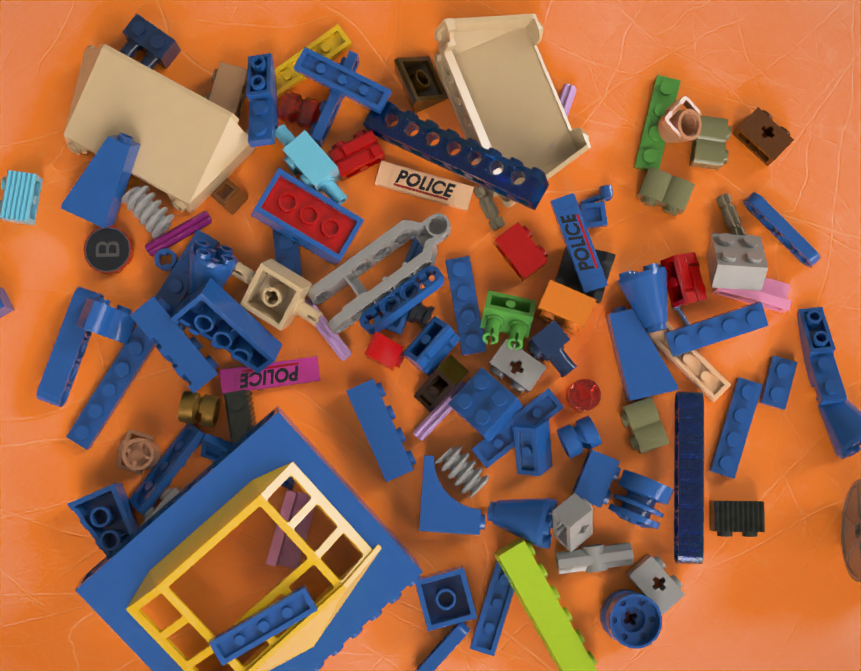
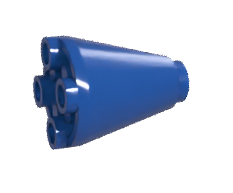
(209, 262)
(647, 295)
(843, 427)
(525, 518)

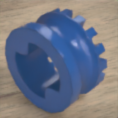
(164, 252)

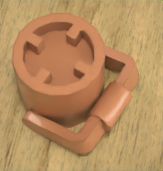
(680, 124)
(138, 453)

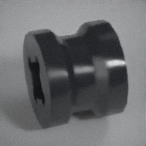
(421, 314)

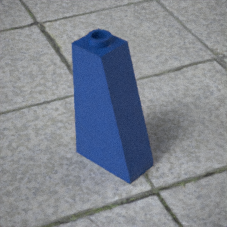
(104, 182)
(636, 357)

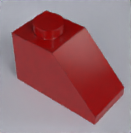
(385, 352)

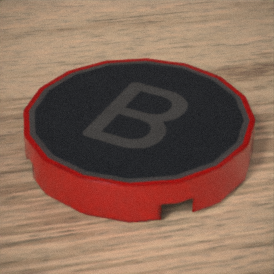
(108, 250)

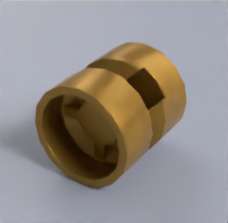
(198, 408)

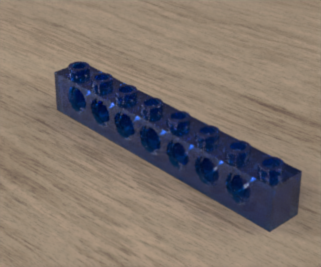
(527, 193)

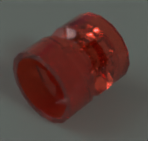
(299, 110)
(583, 395)

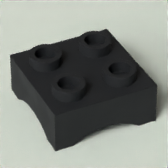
(567, 276)

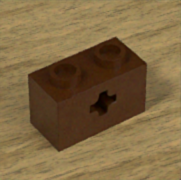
(751, 136)

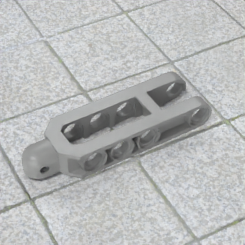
(428, 233)

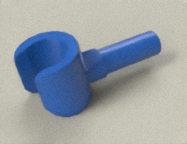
(606, 194)

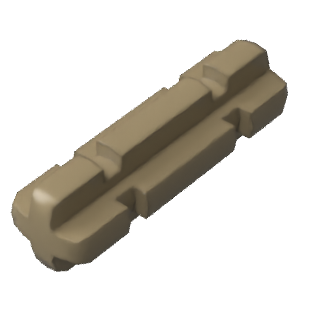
(489, 208)
(730, 214)

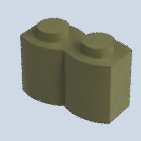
(709, 147)
(665, 191)
(644, 425)

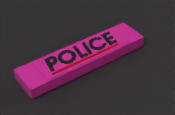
(275, 375)

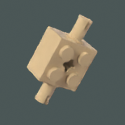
(274, 280)

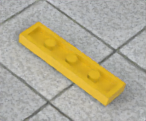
(328, 45)

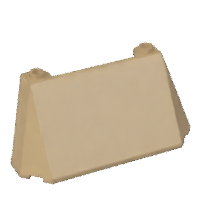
(506, 92)
(183, 136)

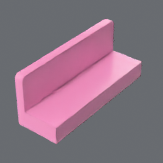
(772, 295)
(283, 549)

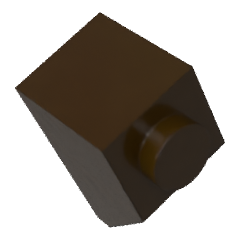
(440, 383)

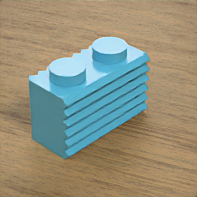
(20, 197)

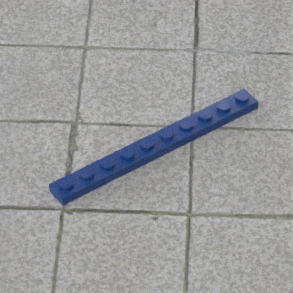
(130, 358)

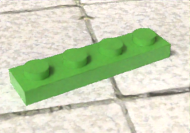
(651, 144)

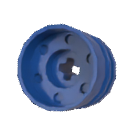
(640, 499)
(644, 620)

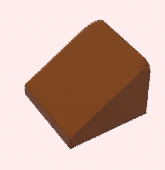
(230, 196)

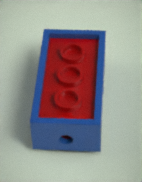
(307, 217)

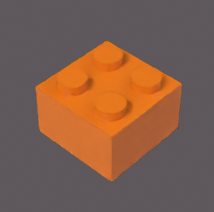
(564, 306)

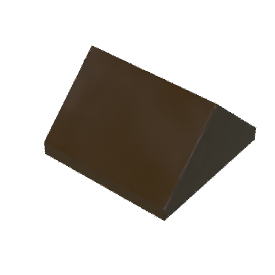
(419, 82)

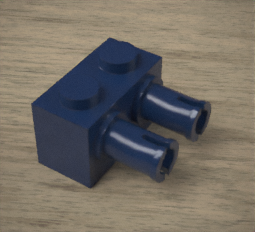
(155, 43)
(549, 346)

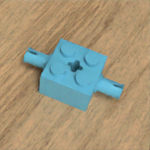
(311, 162)

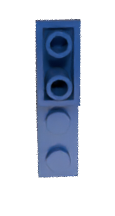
(262, 100)
(819, 357)

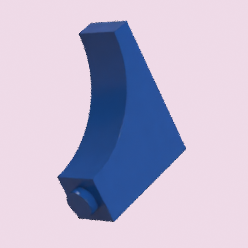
(441, 511)

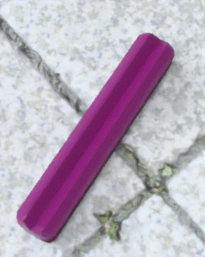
(178, 233)

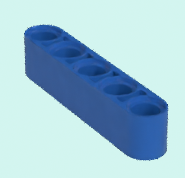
(66, 353)

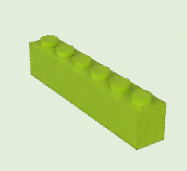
(543, 607)

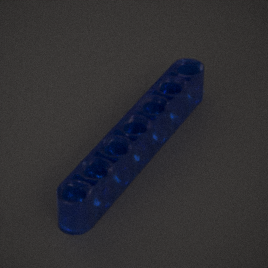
(689, 478)

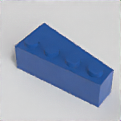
(228, 325)
(175, 344)
(106, 516)

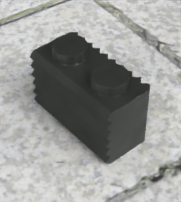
(239, 413)
(737, 517)

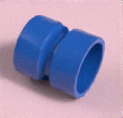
(578, 437)

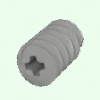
(147, 210)
(463, 470)

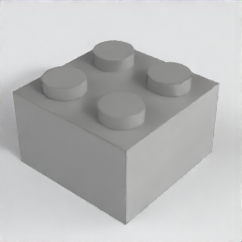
(736, 261)

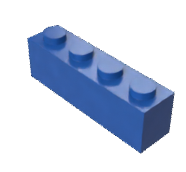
(380, 430)

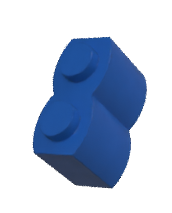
(106, 320)

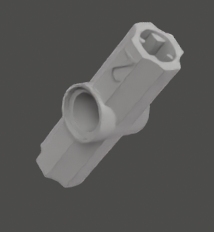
(594, 558)

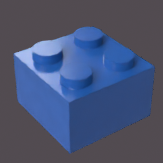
(485, 404)
(445, 598)

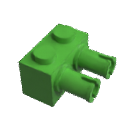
(507, 315)

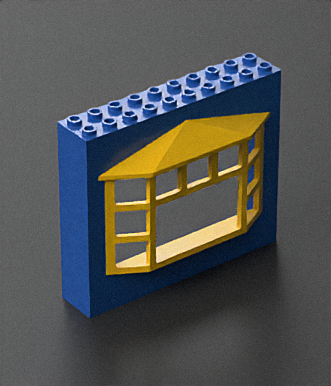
(209, 511)

